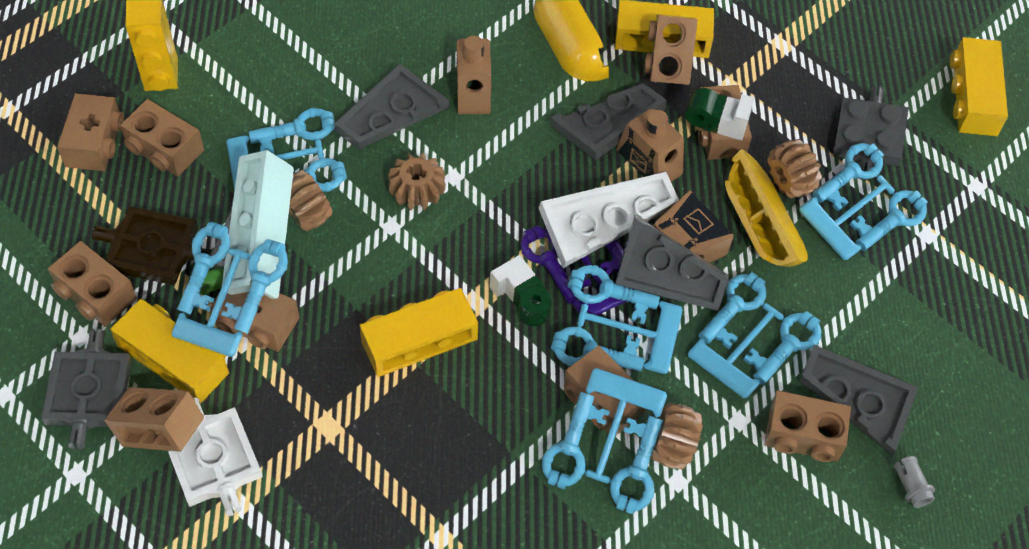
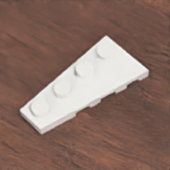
(603, 214)

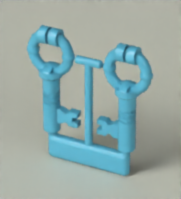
(238, 146)
(869, 235)
(206, 335)
(663, 337)
(722, 368)
(626, 391)

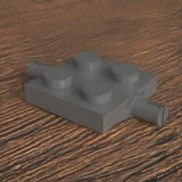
(869, 124)
(85, 388)

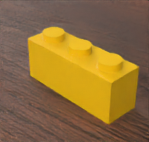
(634, 21)
(152, 44)
(979, 87)
(419, 331)
(148, 338)

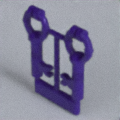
(549, 260)

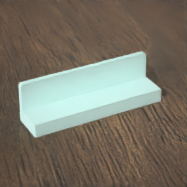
(258, 214)

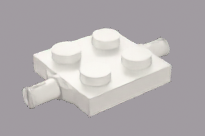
(216, 461)

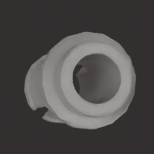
(914, 482)

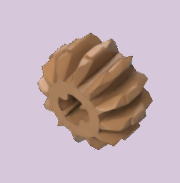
(794, 168)
(416, 181)
(308, 202)
(677, 436)

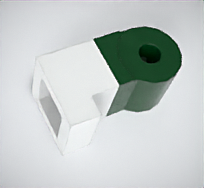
(719, 113)
(523, 289)

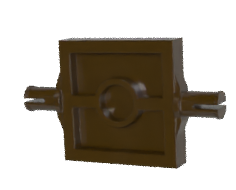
(150, 244)

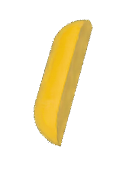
(571, 38)
(763, 213)

